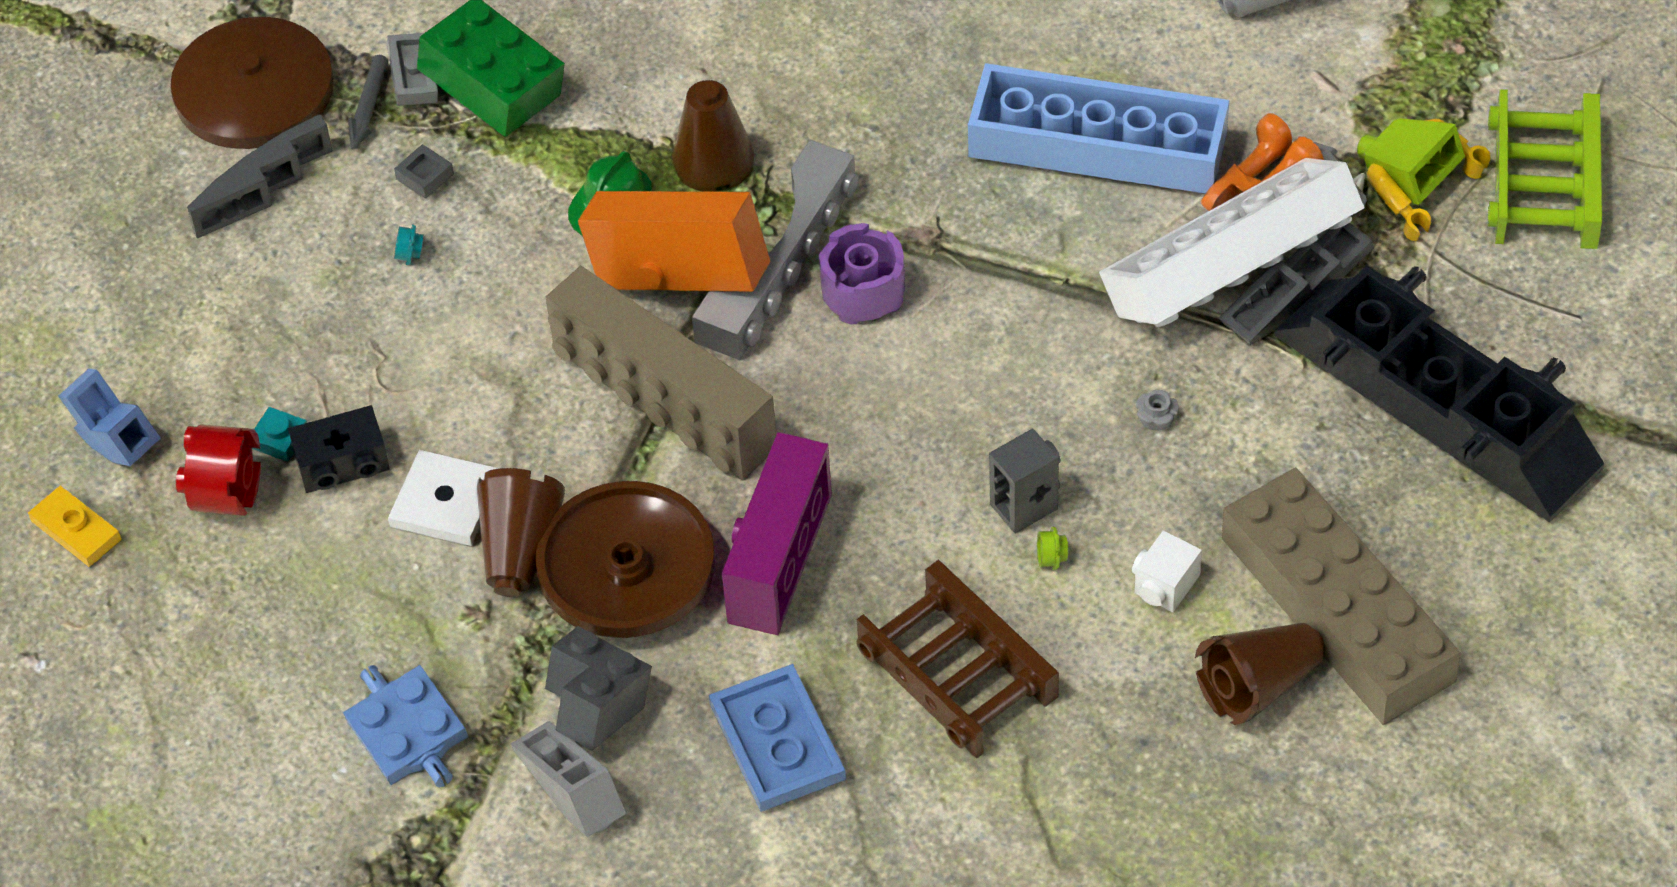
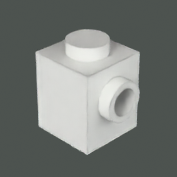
(1166, 571)

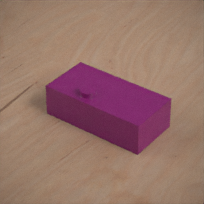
(776, 533)

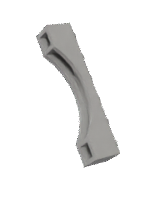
(820, 184)

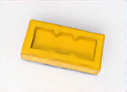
(74, 526)

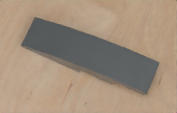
(247, 184)
(1290, 284)

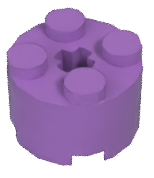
(862, 273)

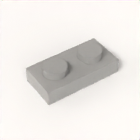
(409, 83)

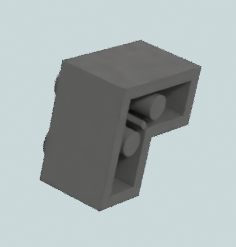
(596, 686)

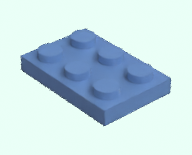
(777, 737)

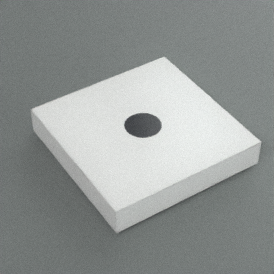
(440, 498)

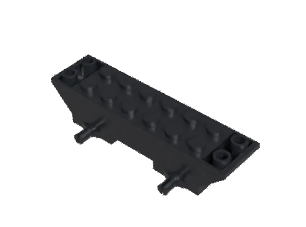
(1479, 411)

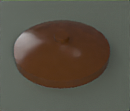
(251, 81)
(625, 559)

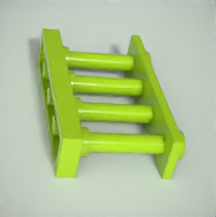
(1583, 153)

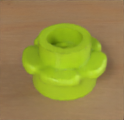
(1051, 548)

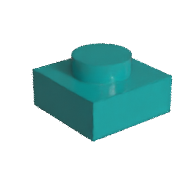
(274, 433)

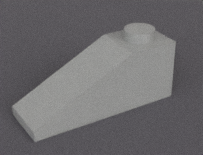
(571, 778)

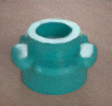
(408, 244)

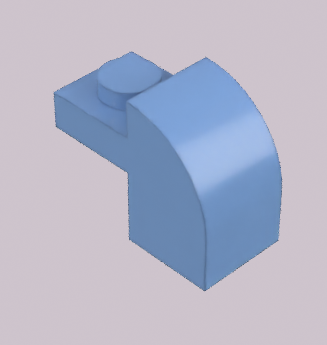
(106, 424)

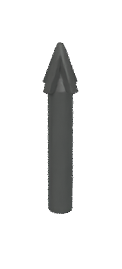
(359, 125)

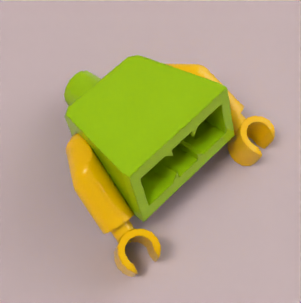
(1413, 160)

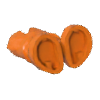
(1273, 142)

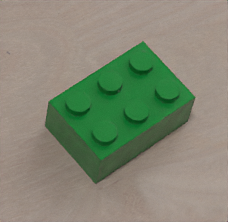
(490, 66)

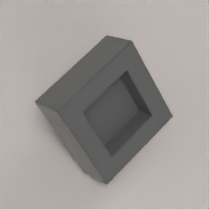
(424, 171)

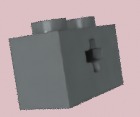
(1024, 480)

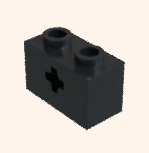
(339, 449)

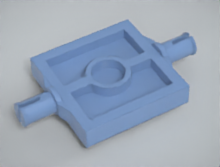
(406, 725)

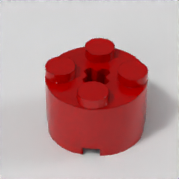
(219, 469)

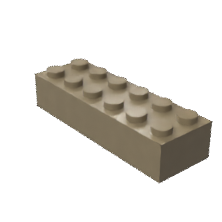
(661, 373)
(1341, 589)

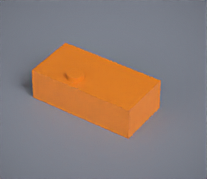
(675, 240)

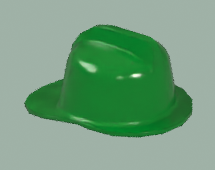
(607, 174)

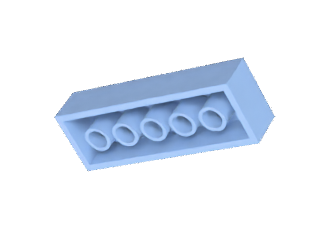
(1098, 128)

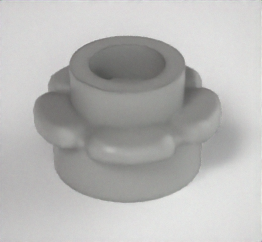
(1153, 417)

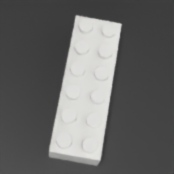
(1232, 241)

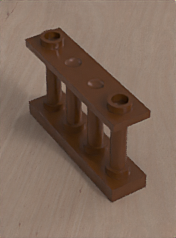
(972, 620)

